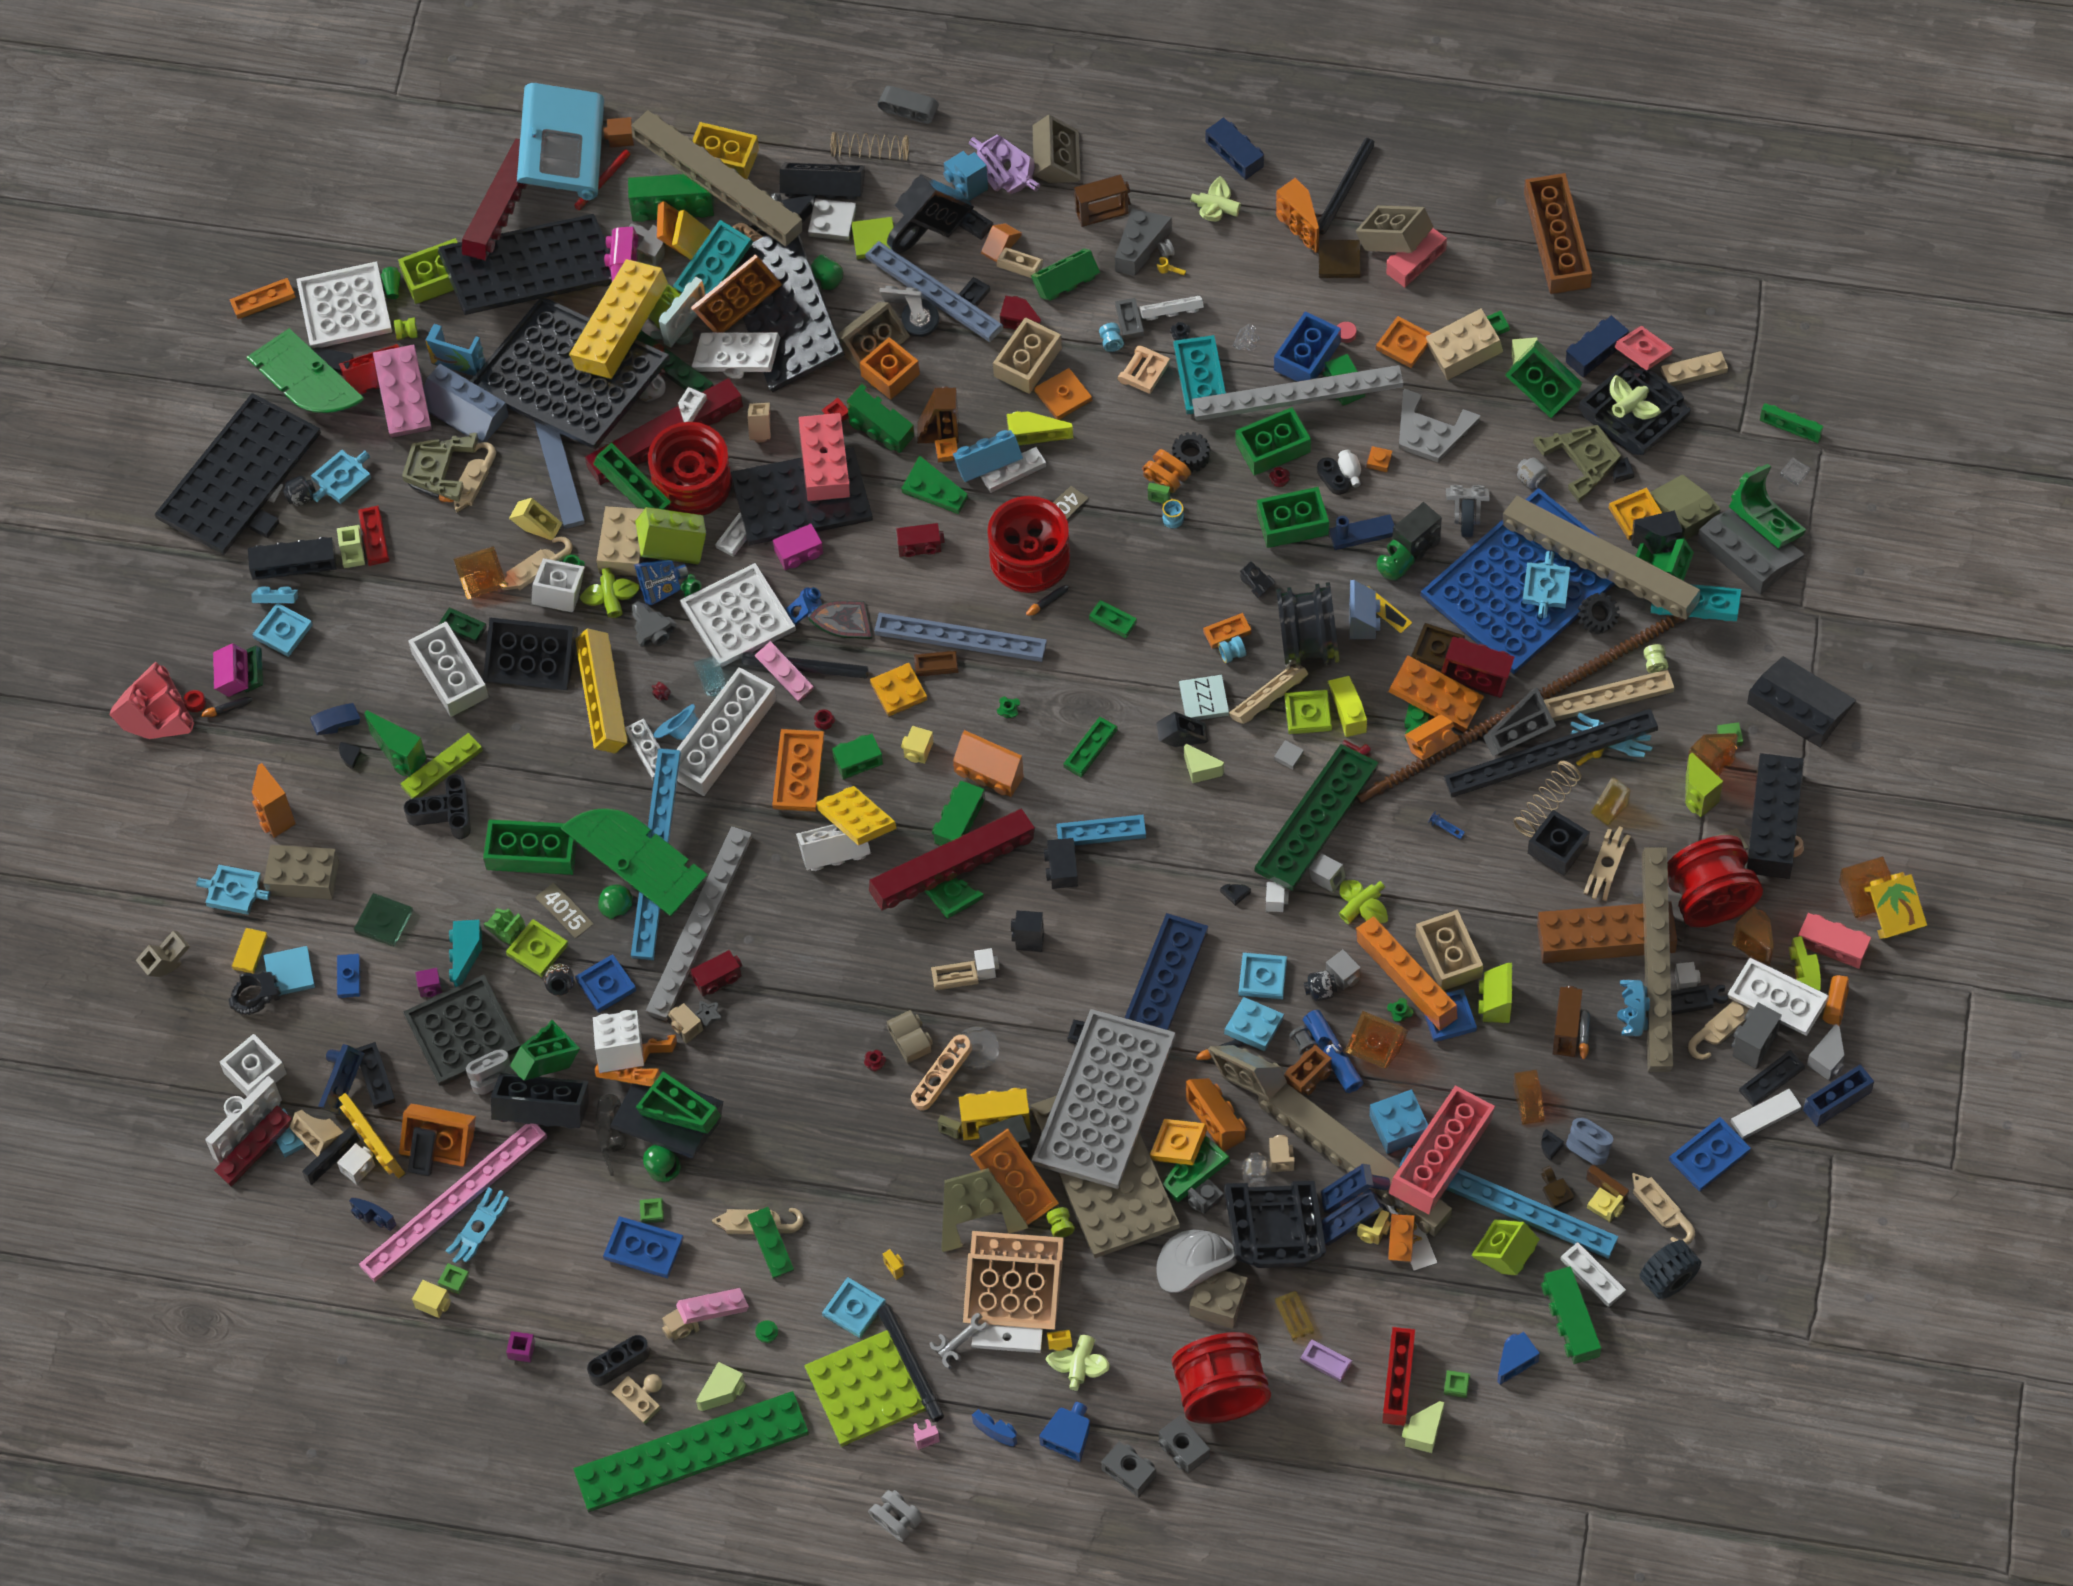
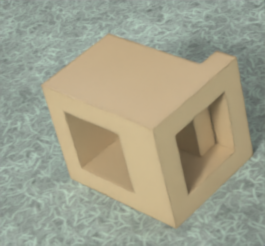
(685, 1022)
(1281, 1154)
(675, 1327)

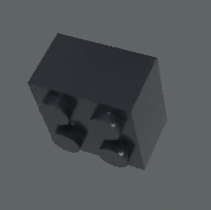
(1558, 842)

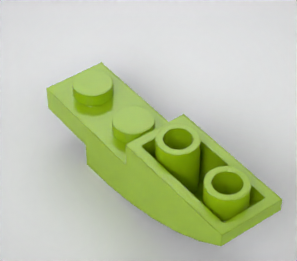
(1807, 966)

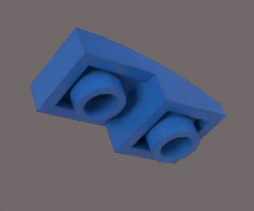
(1000, 1431)

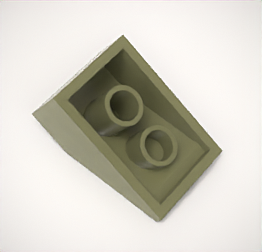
(1691, 503)

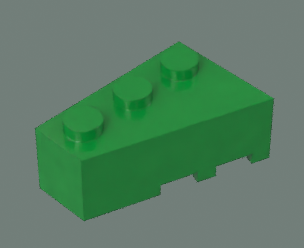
(878, 421)
(545, 1053)
(677, 1105)

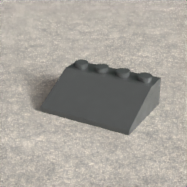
(1747, 551)

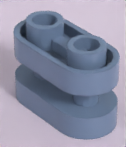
(1589, 1141)

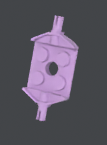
(1021, 164)

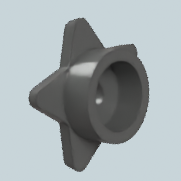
(711, 1017)

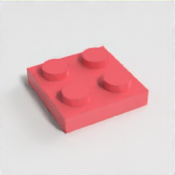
(1644, 348)

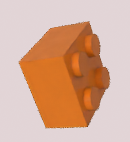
(889, 368)

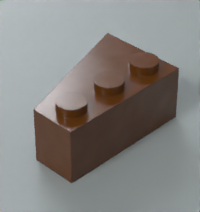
(939, 417)

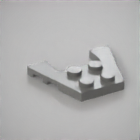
(1429, 436)

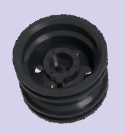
(1307, 625)

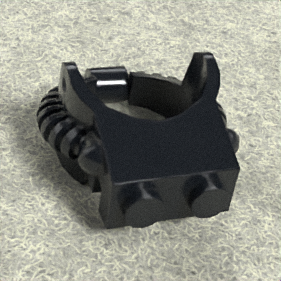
(269, 990)

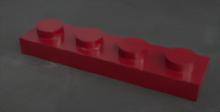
(253, 1146)

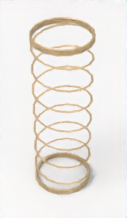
(905, 144)
(1567, 776)

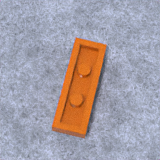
(262, 298)

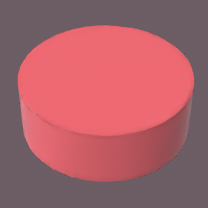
(1348, 332)

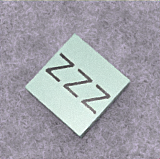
(1204, 697)

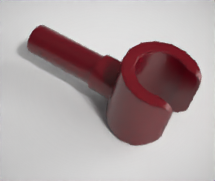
(1365, 749)

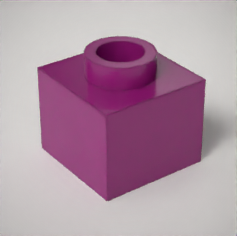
(428, 982)
(520, 1340)

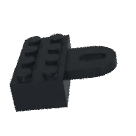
(926, 207)

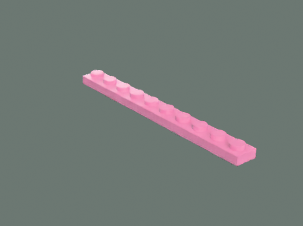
(452, 1201)

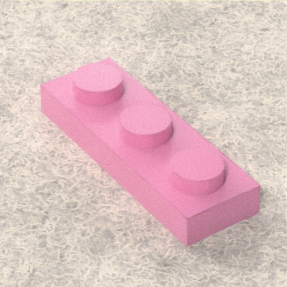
(784, 671)
(712, 1306)

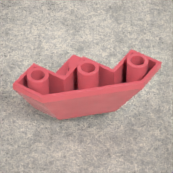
(152, 706)

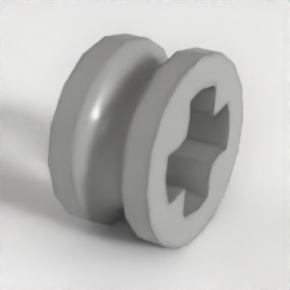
(1166, 248)

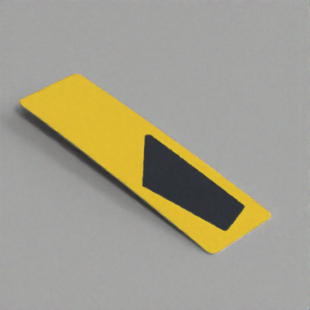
(1392, 615)

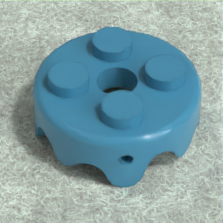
(1638, 1004)

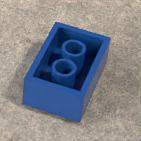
(1307, 348)

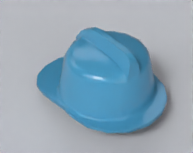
(679, 725)

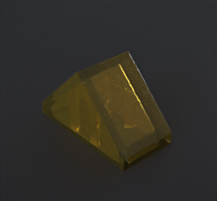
(1612, 801)

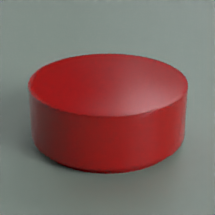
(194, 701)

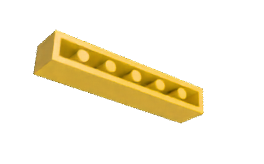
(601, 691)

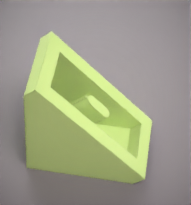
(1201, 765)

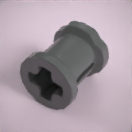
(1302, 1039)

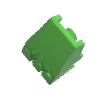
(505, 925)

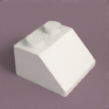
(557, 585)

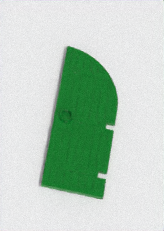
(310, 380)
(643, 862)

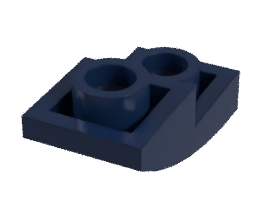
(333, 718)
(367, 1211)

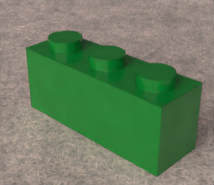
(1065, 274)
(959, 813)

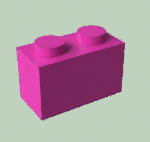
(798, 547)
(230, 670)

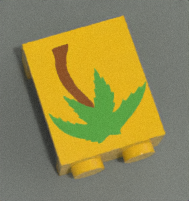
(1896, 905)

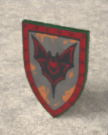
(842, 619)

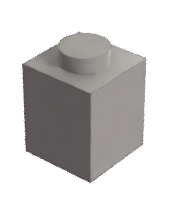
(1327, 872)
(1344, 969)

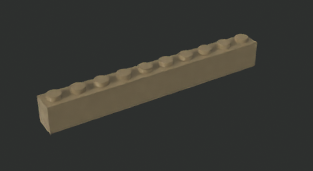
(717, 178)
(1601, 557)
(1657, 959)
(1345, 1150)

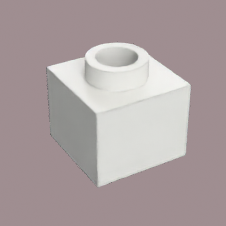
(1275, 897)
(986, 964)
(1686, 975)

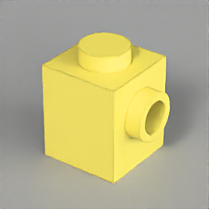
(917, 744)
(431, 1299)

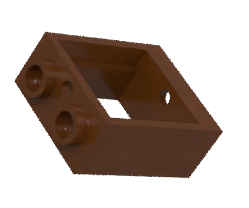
(1105, 209)
(1567, 1021)

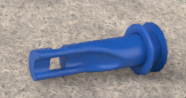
(1436, 819)

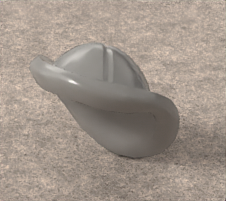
(1192, 1259)

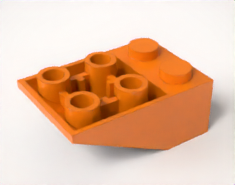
(1297, 211)

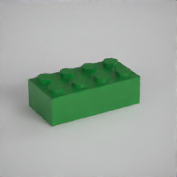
(676, 190)
(529, 847)

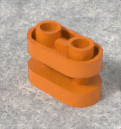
(1166, 470)

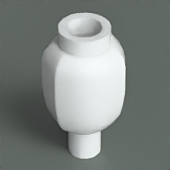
(1350, 466)

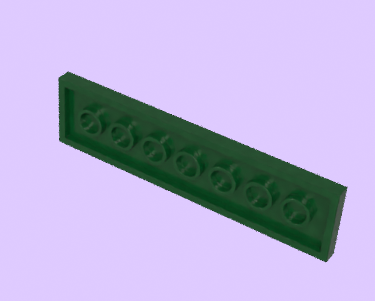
(1316, 817)

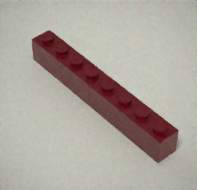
(494, 208)
(635, 445)
(951, 859)

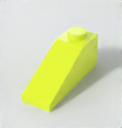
(1036, 428)
(1348, 706)

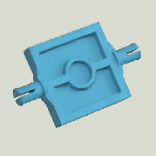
(341, 476)
(1546, 585)
(233, 889)

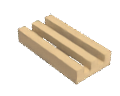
(954, 979)

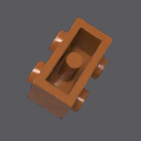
(1309, 1070)

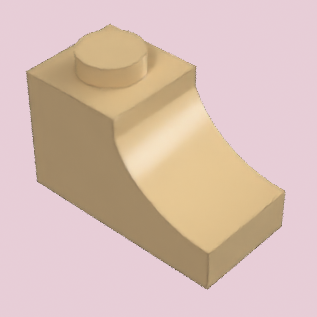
(759, 422)
(314, 1132)

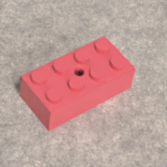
(824, 457)

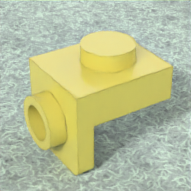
(1374, 1234)

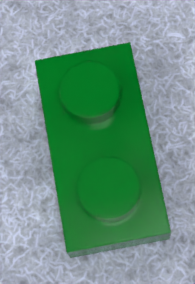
(1113, 619)

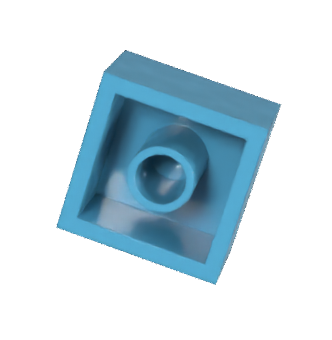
(1398, 1121)

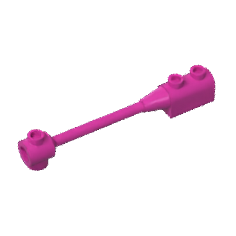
(623, 246)

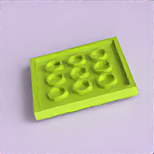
(864, 1388)

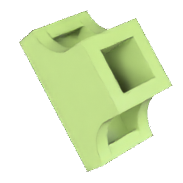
(351, 546)

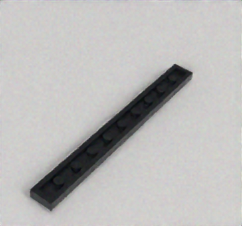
(1550, 753)

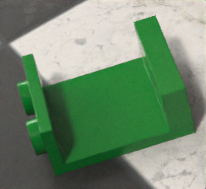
(1672, 562)

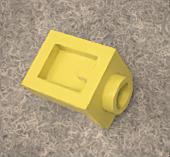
(1606, 1205)

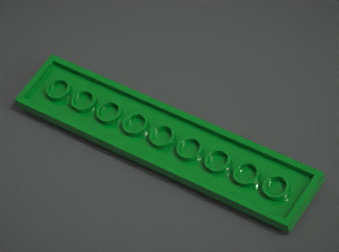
(690, 1451)

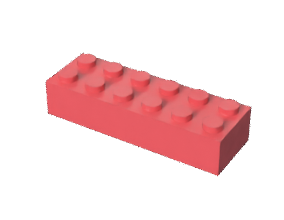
(1441, 1149)

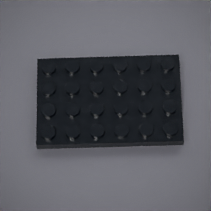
(776, 502)

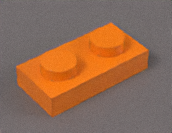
(1227, 629)
(1401, 1237)

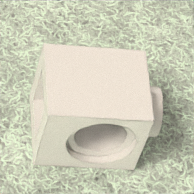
(356, 1163)

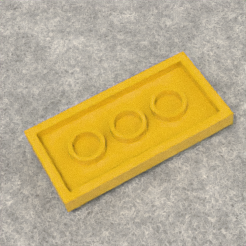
(856, 815)
(370, 1136)

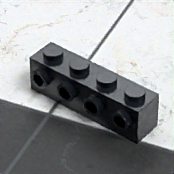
(292, 558)

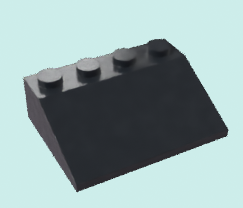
(529, 653)
(1800, 701)
(664, 1134)

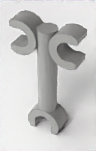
(947, 1348)

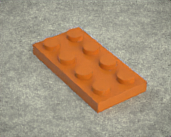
(1435, 693)
(798, 770)
(1015, 1175)

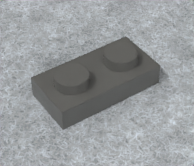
(1129, 318)

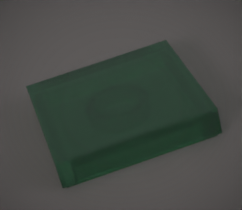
(383, 919)

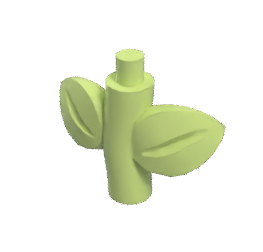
(1216, 201)
(1631, 401)
(1079, 1362)

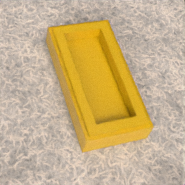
(249, 950)

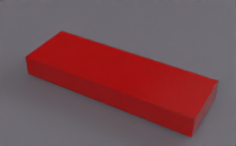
(373, 535)

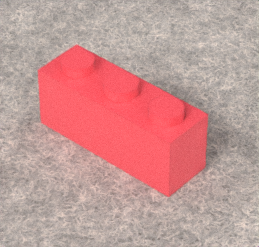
(1407, 266)
(1834, 940)

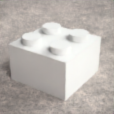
(251, 1065)

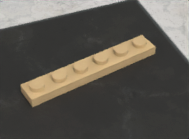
(1610, 695)

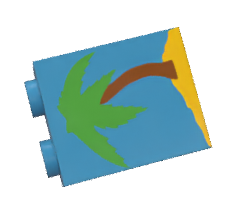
(453, 356)

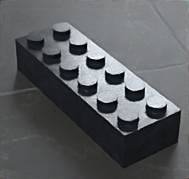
(1775, 815)

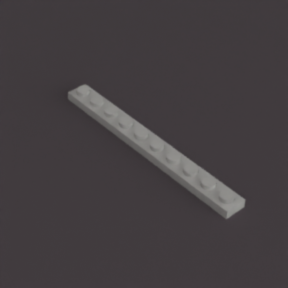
(1297, 393)
(698, 923)

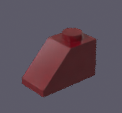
(1014, 312)

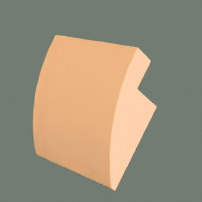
(1013, 1279)

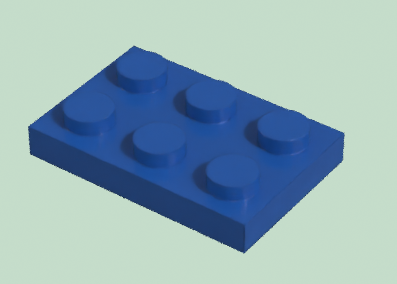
(1709, 1154)
(643, 1247)

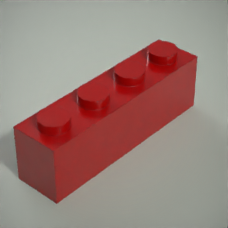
(1398, 1376)

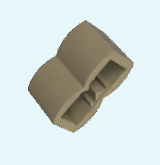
(909, 1036)

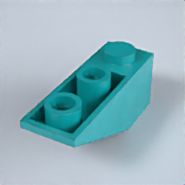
(466, 948)

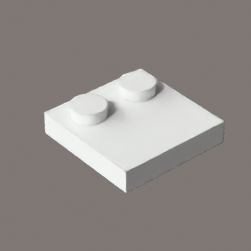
(832, 219)

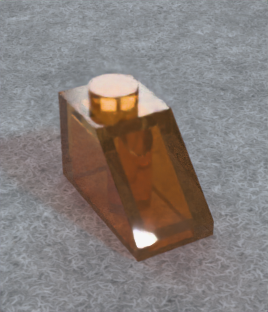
(1528, 1096)

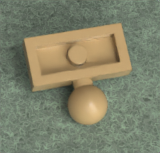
(638, 1398)

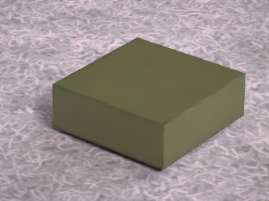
(949, 1127)

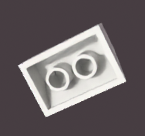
(829, 846)

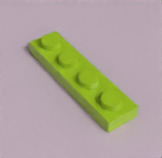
(441, 766)

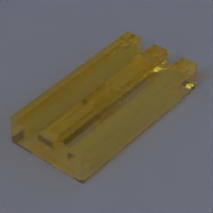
(1301, 1332)

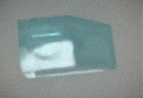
(710, 675)

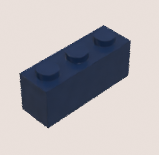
(1234, 148)
(1595, 346)
(1838, 1095)

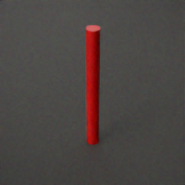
(606, 175)

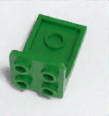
(1757, 509)

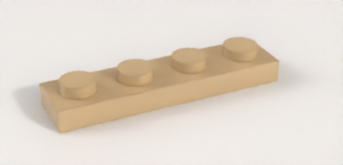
(1267, 694)

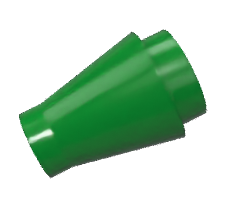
(391, 281)

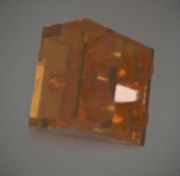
(1716, 750)

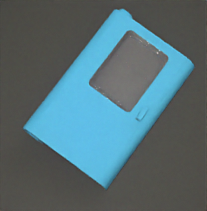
(565, 141)

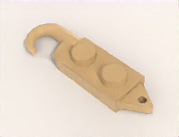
(474, 476)
(526, 571)
(1719, 1028)
(1661, 1206)
(737, 1222)

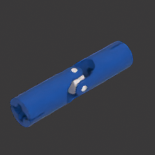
(1340, 1063)

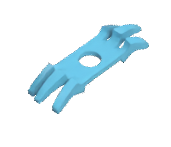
(1623, 746)
(484, 1214)

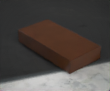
(936, 663)
(1607, 1183)

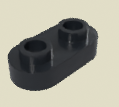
(1331, 475)

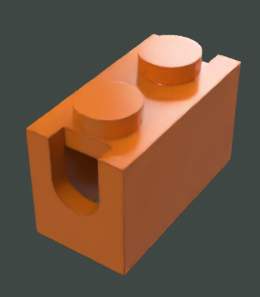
(1431, 737)

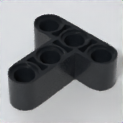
(446, 803)

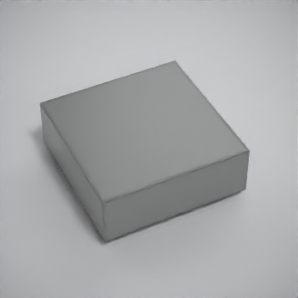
(1288, 754)

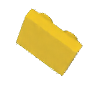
(689, 234)

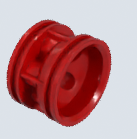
(1034, 568)

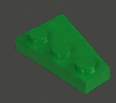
(933, 487)
(953, 896)
(1184, 1176)

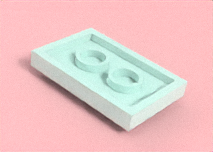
(680, 314)

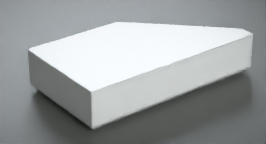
(691, 404)

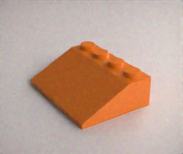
(736, 295)

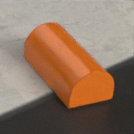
(1837, 1000)

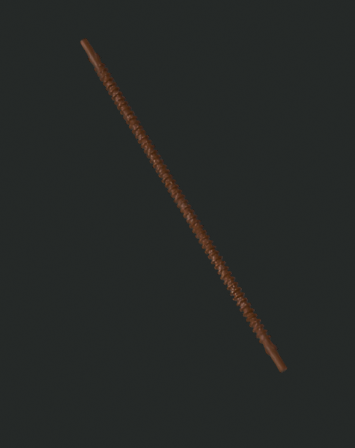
(1380, 787)

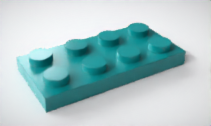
(715, 257)
(1198, 369)
(1714, 603)

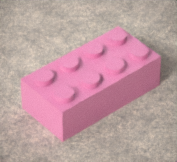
(402, 391)

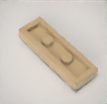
(1694, 369)

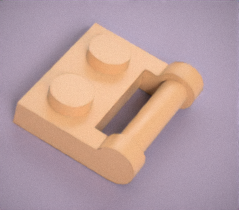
(1150, 371)

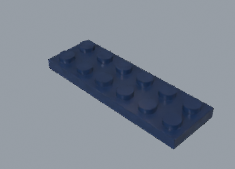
(1167, 972)

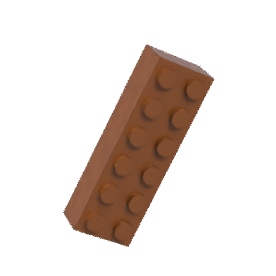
(1557, 233)
(1595, 933)

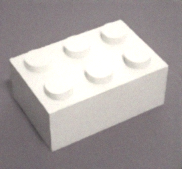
(618, 1041)

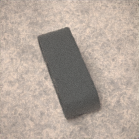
(908, 104)

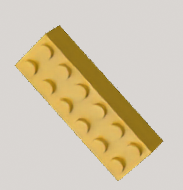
(618, 318)

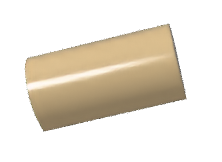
(1019, 262)

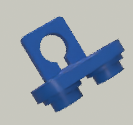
(808, 600)

